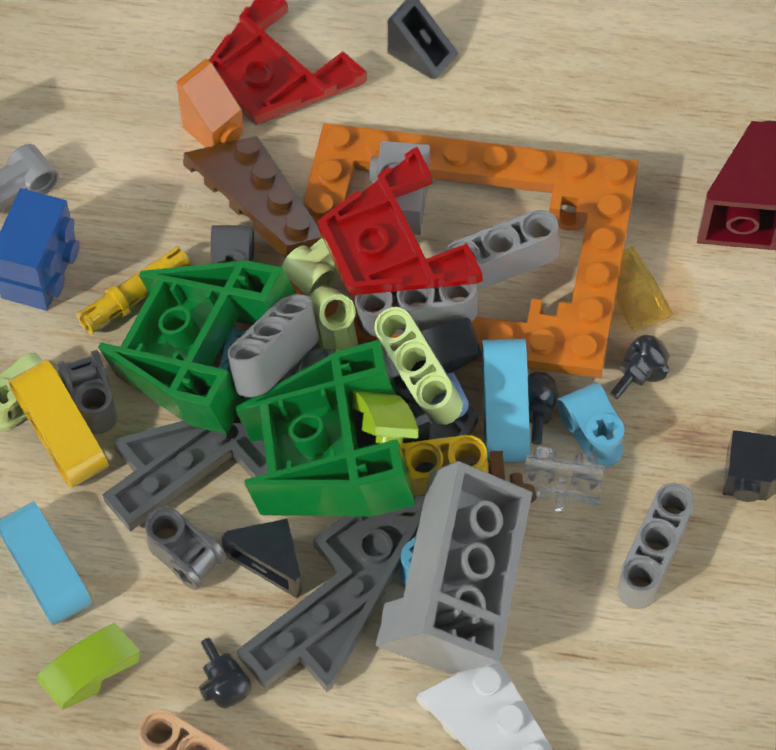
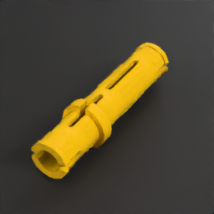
(120, 299)

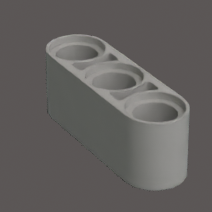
(520, 245)
(436, 310)
(273, 345)
(658, 527)

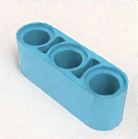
(506, 398)
(44, 563)

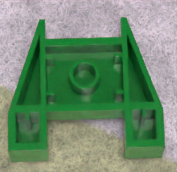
(183, 330)
(315, 444)

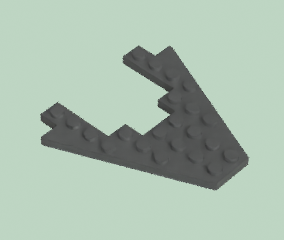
(359, 548)

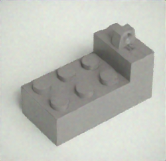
(459, 572)

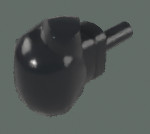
(643, 362)
(541, 399)
(225, 678)

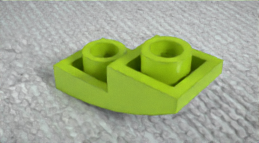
(385, 416)
(82, 667)

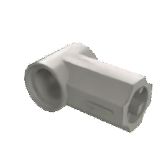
(26, 170)

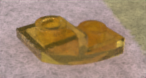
(640, 294)

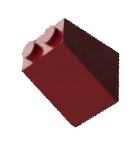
(743, 196)

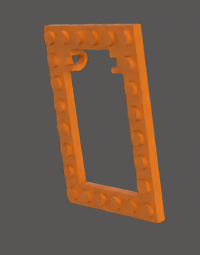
(597, 185)

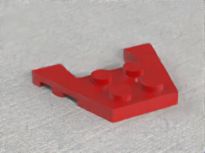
(267, 77)
(376, 245)

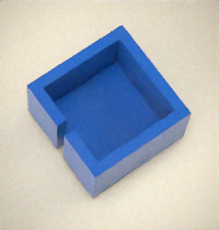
(36, 249)

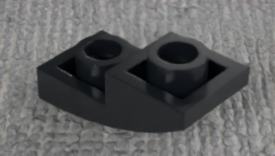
(453, 345)

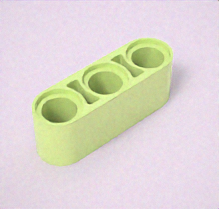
(405, 353)

